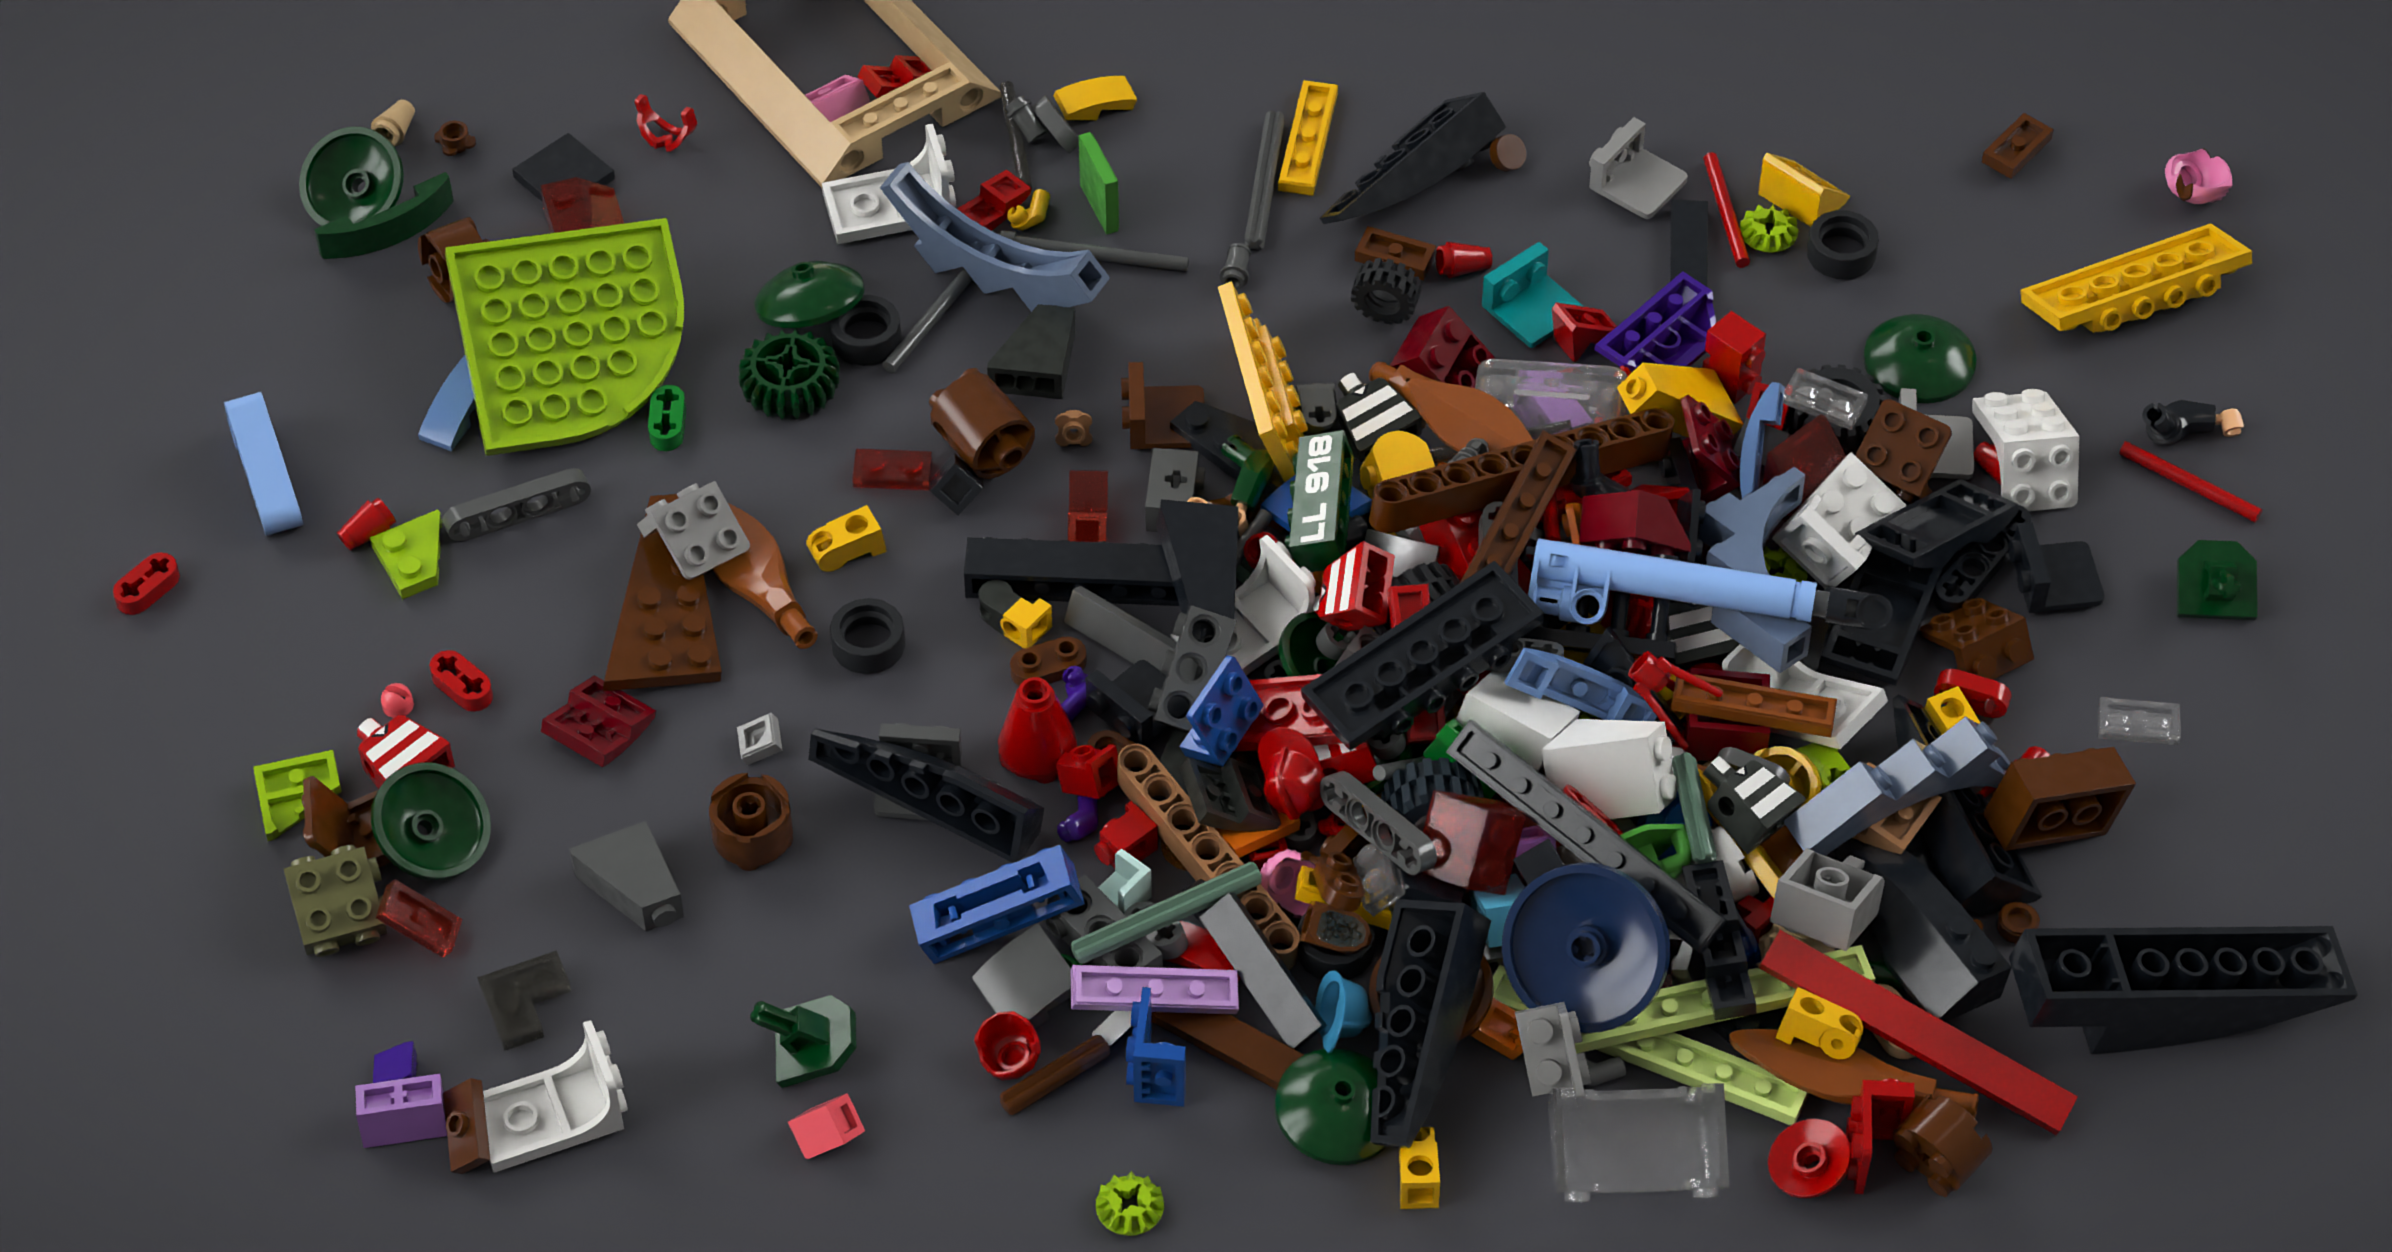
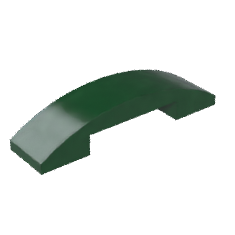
(388, 227)

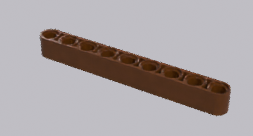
(1487, 477)

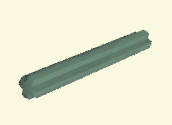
(1165, 912)

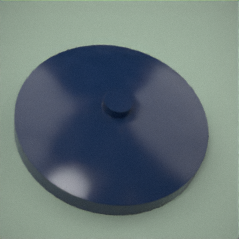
(1587, 942)

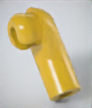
(1025, 218)

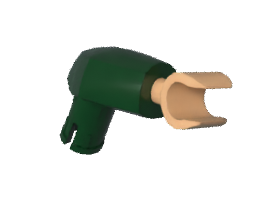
(1253, 478)

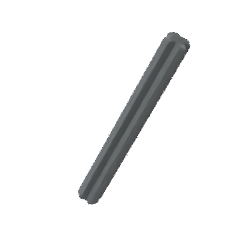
(1264, 180)

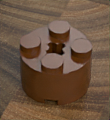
(432, 251)
(750, 820)
(1941, 1144)

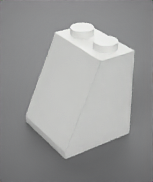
(1516, 717)
(1614, 765)

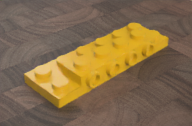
(2138, 281)
(1265, 381)

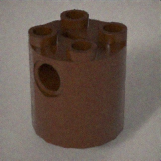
(981, 424)

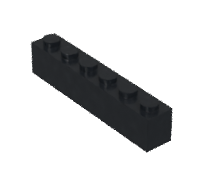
(1054, 568)

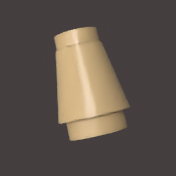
(394, 121)

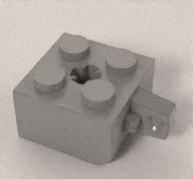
(1827, 899)

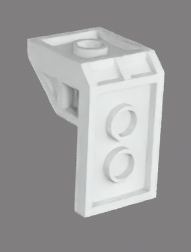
(1824, 526)

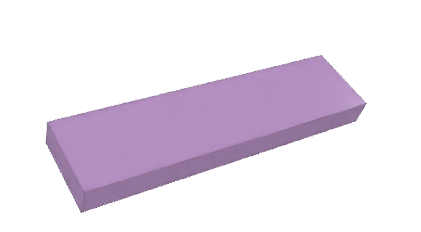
(1171, 989)

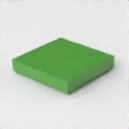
(1099, 183)

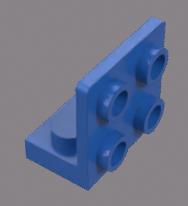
(1221, 714)
(1157, 1068)

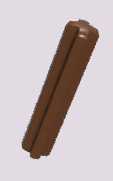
(1054, 1074)

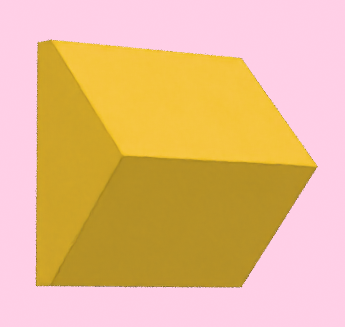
(1798, 189)

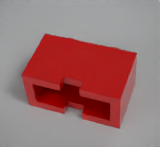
(1735, 354)

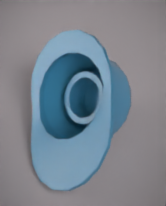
(1342, 1007)

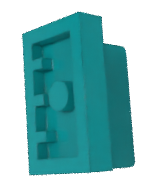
(1524, 295)

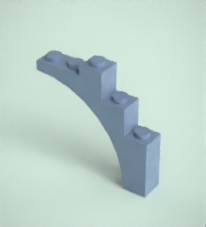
(993, 261)
(1737, 538)
(1915, 772)

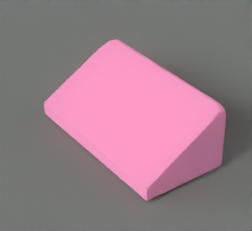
(839, 97)

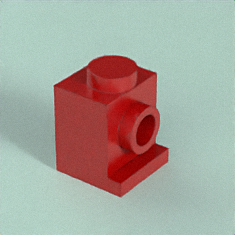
(1088, 771)
(1130, 832)

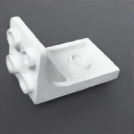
(861, 208)
(2033, 448)
(1267, 604)
(1855, 700)
(556, 1106)

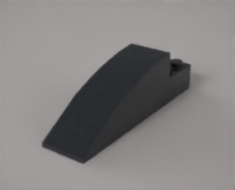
(2176, 982)

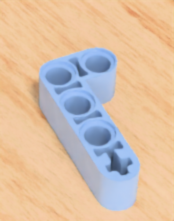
(263, 463)

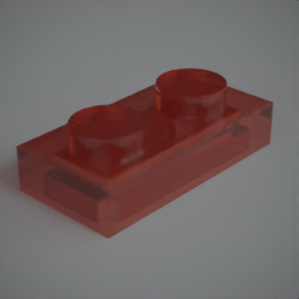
(892, 469)
(419, 918)

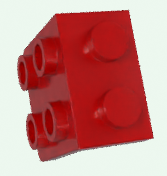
(1875, 1116)

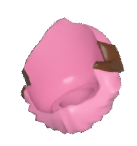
(2198, 177)
(1280, 879)

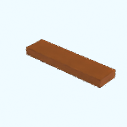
(1757, 706)

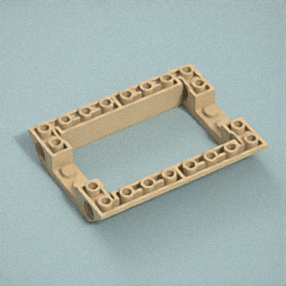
(855, 140)

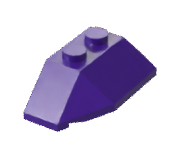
(1665, 328)

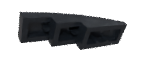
(1725, 958)

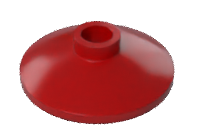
(1799, 1147)

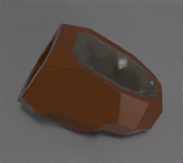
(1335, 929)

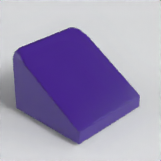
(395, 1063)

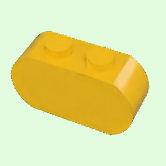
(1394, 456)

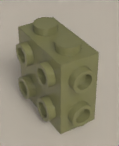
(336, 900)

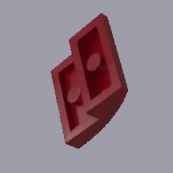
(598, 721)

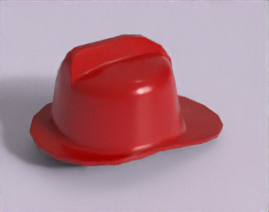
(1290, 772)

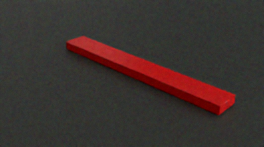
(1921, 1033)

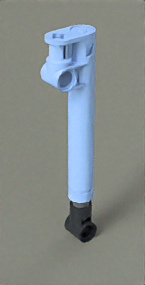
(1574, 571)

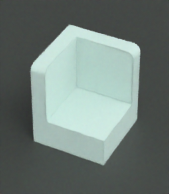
(1128, 883)

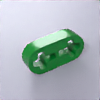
(674, 417)

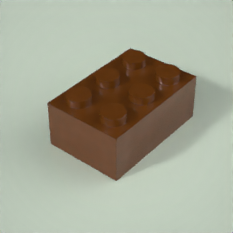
(2059, 798)

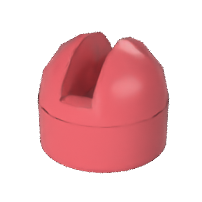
(393, 703)

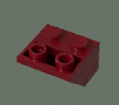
(1442, 349)
(1632, 524)

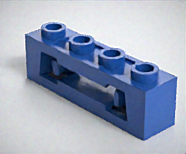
(996, 903)

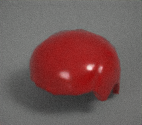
(1007, 1045)

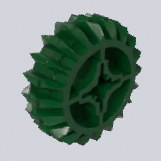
(789, 374)

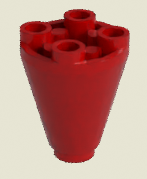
(1035, 732)

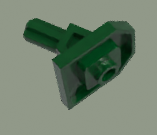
(2217, 581)
(809, 1037)

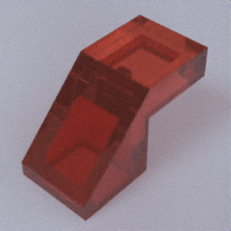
(1088, 505)

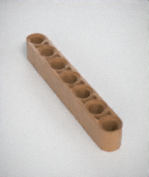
(1198, 840)

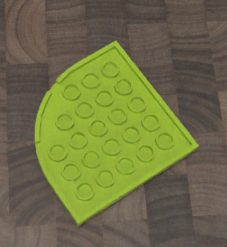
(566, 329)

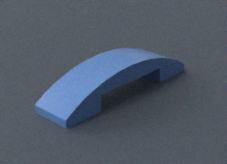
(450, 410)
(1767, 411)
(1577, 686)

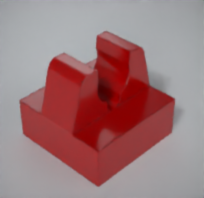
(1756, 914)

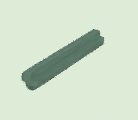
(1694, 808)

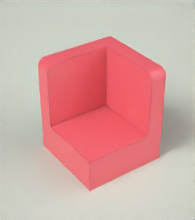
(826, 1126)

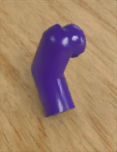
(1076, 691)
(1081, 822)

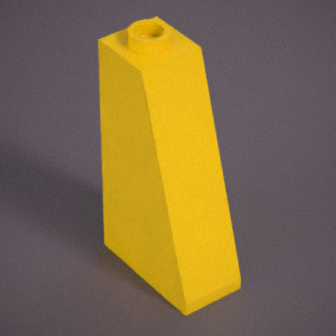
(1664, 385)

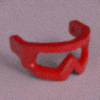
(647, 115)

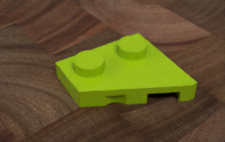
(411, 553)
(282, 788)

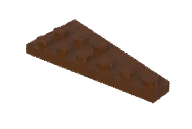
(663, 625)

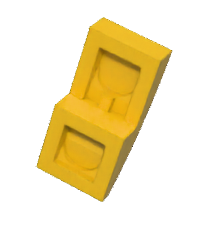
(1088, 97)

